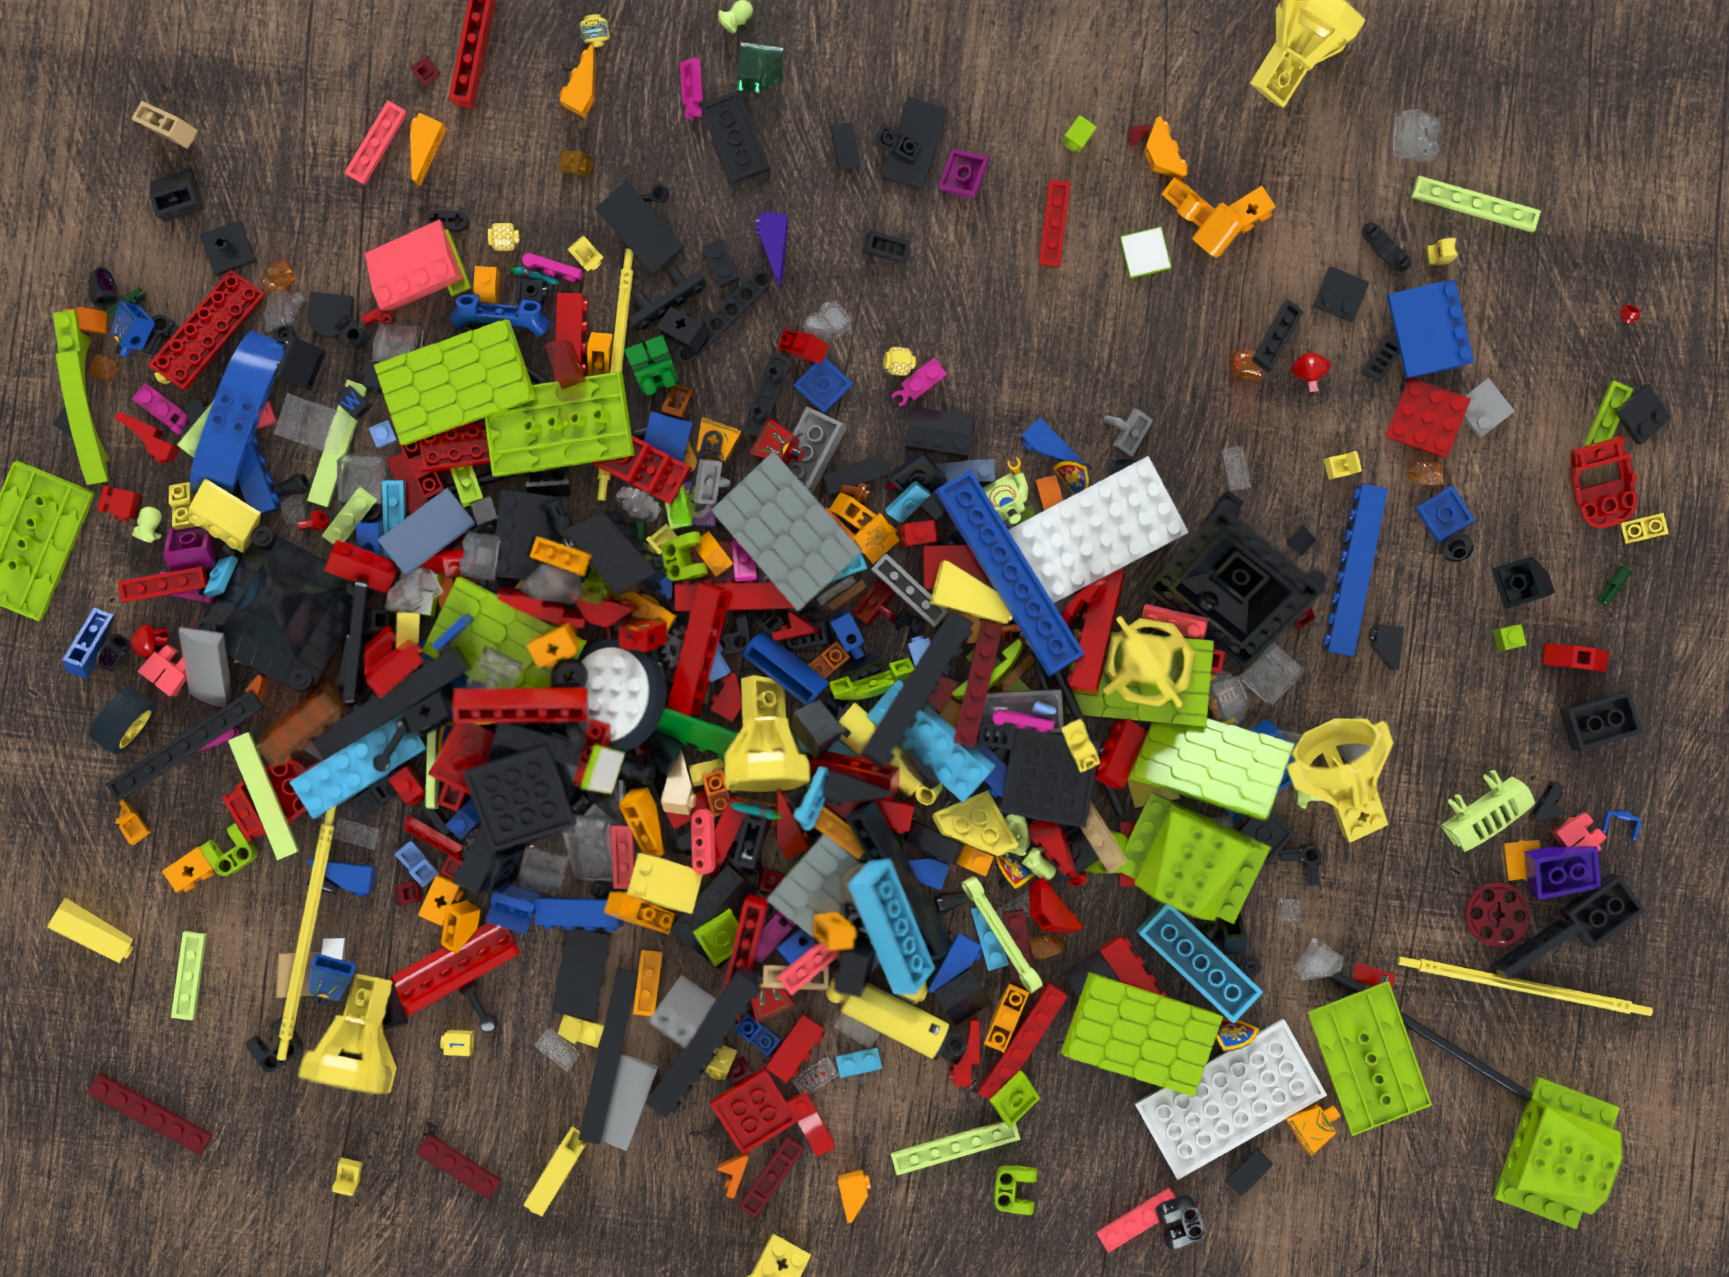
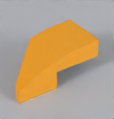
(131, 823)

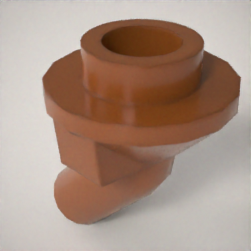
(860, 493)

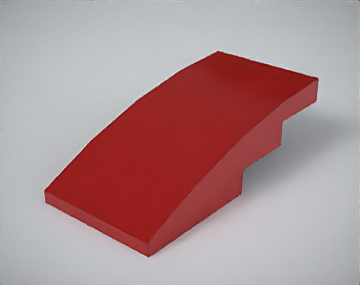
(649, 471)
(539, 608)

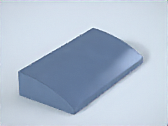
(426, 531)

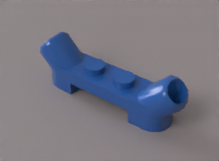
(527, 315)

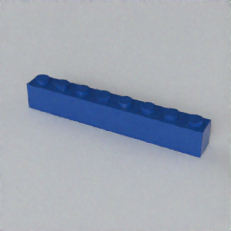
(1355, 570)

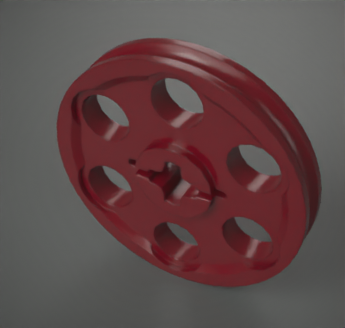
(1489, 907)

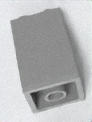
(682, 1010)

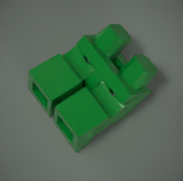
(656, 373)

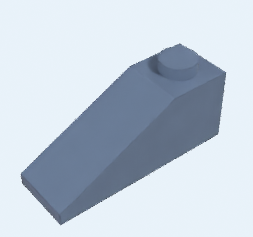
(982, 469)

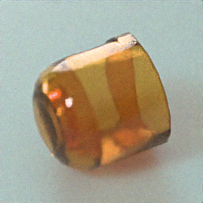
(1243, 367)

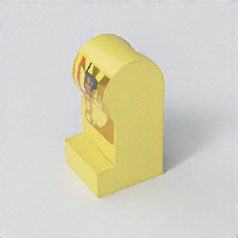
(1442, 252)

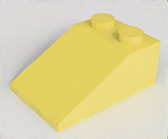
(665, 883)

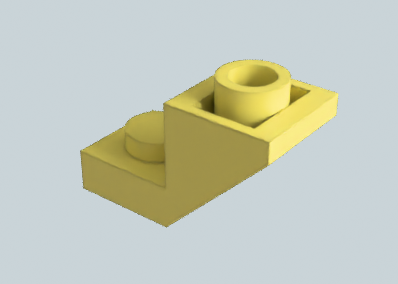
(1080, 745)

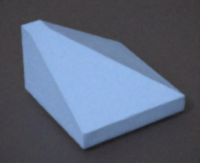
(1041, 708)

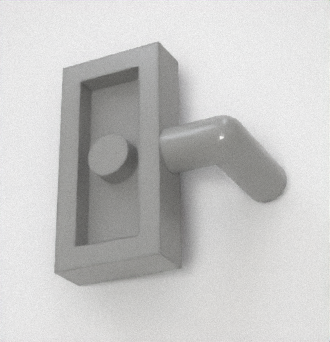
(1131, 431)
(709, 481)

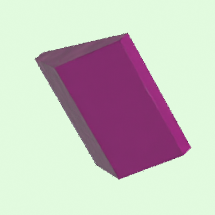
(963, 173)

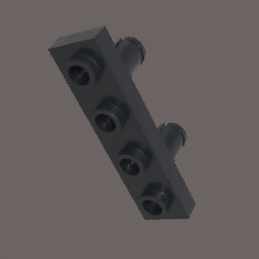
(675, 297)
(766, 393)

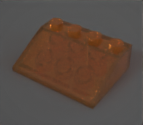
(300, 724)

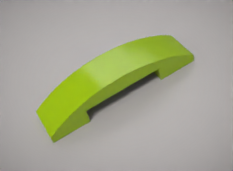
(1011, 655)
(872, 685)

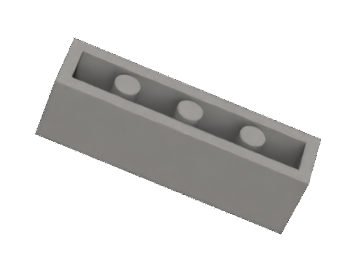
(908, 590)

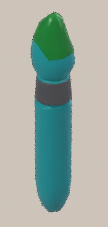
(520, 271)
(770, 814)

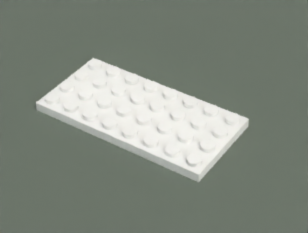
(1099, 530)
(1234, 1101)

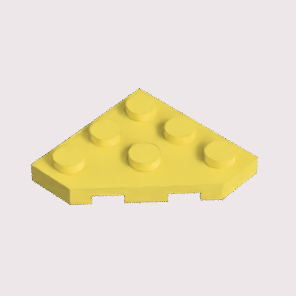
(977, 824)

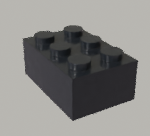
(1601, 721)
(1602, 911)

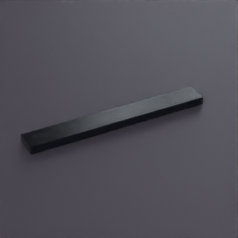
(184, 745)
(608, 1056)

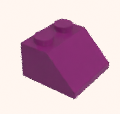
(190, 549)

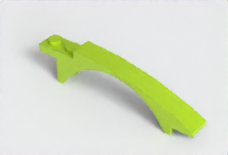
(71, 367)

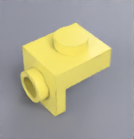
(585, 254)
(1342, 465)
(659, 538)
(721, 1063)
(347, 1176)

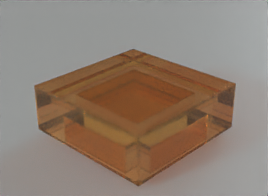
(103, 367)

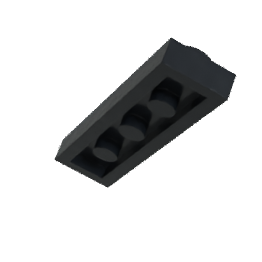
(1277, 336)

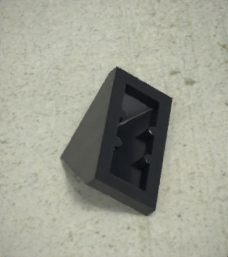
(863, 667)
(1044, 679)
(664, 750)

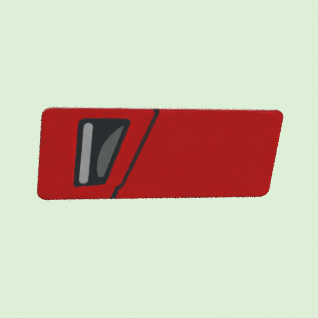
(1372, 975)

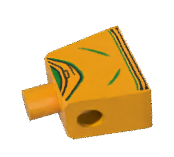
(730, 435)
(1313, 1126)

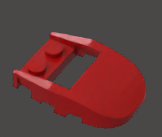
(1609, 501)
(244, 810)

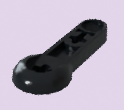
(558, 680)

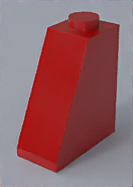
(394, 667)

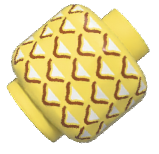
(503, 236)
(899, 361)

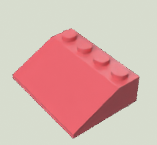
(412, 267)

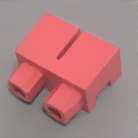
(164, 671)
(1574, 833)

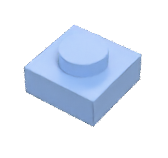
(383, 434)

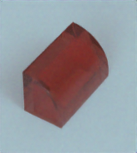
(565, 363)

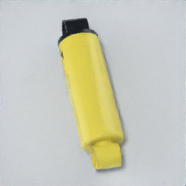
(859, 730)
(901, 1021)

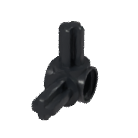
(156, 336)
(1312, 865)

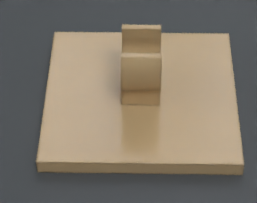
(285, 966)

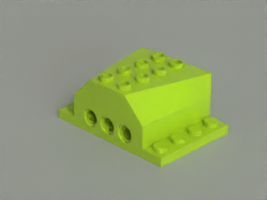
(1192, 860)
(1561, 1155)

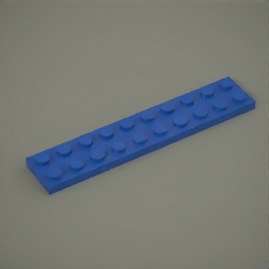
(1009, 572)

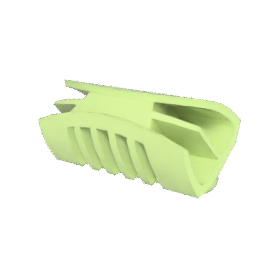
(1489, 813)

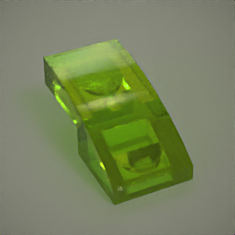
(594, 588)

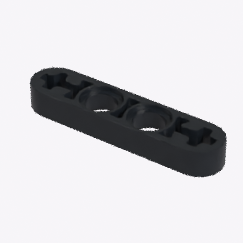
(706, 443)

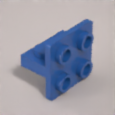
(512, 908)

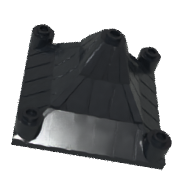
(1254, 584)
(283, 612)

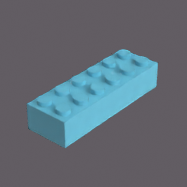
(956, 765)
(353, 768)
(891, 926)
(1199, 961)

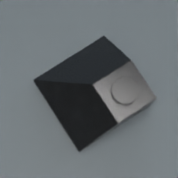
(1522, 581)

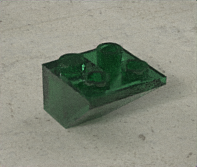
(759, 66)

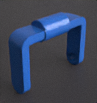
(1624, 816)

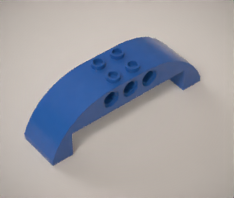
(236, 412)

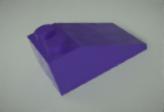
(773, 236)
(1562, 870)

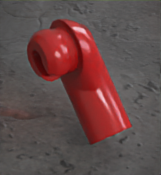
(377, 315)

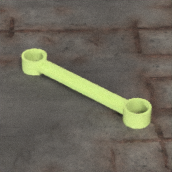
(975, 892)

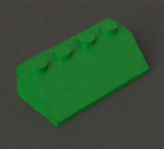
(697, 732)

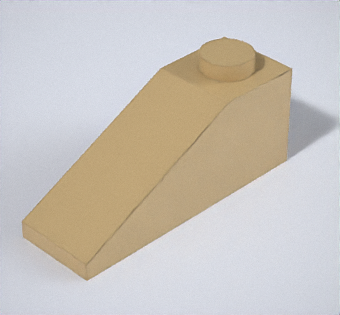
(165, 124)
(678, 791)
(770, 979)

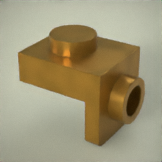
(576, 163)

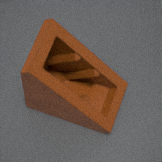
(678, 401)

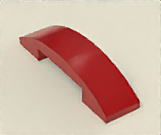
(1086, 595)
(725, 833)

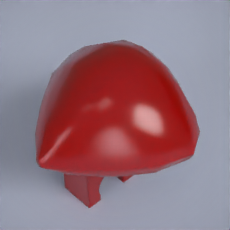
(1311, 368)
(146, 639)

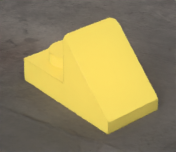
(580, 1030)

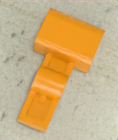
(1216, 225)
(647, 607)

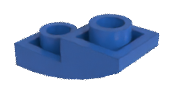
(666, 586)
(758, 1034)

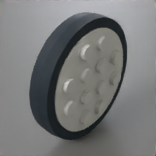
(623, 691)

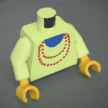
(1009, 494)

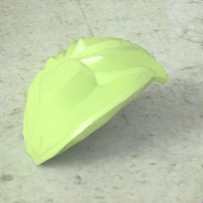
(1018, 827)

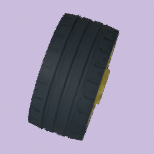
(122, 720)

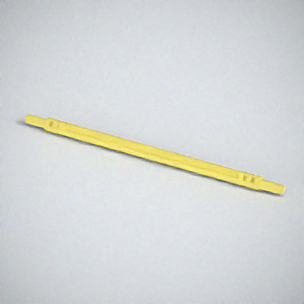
(619, 343)
(306, 933)
(1525, 986)

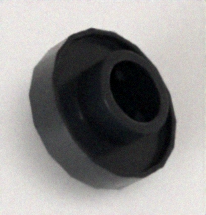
(1457, 547)

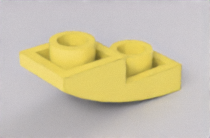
(180, 500)
(1644, 528)

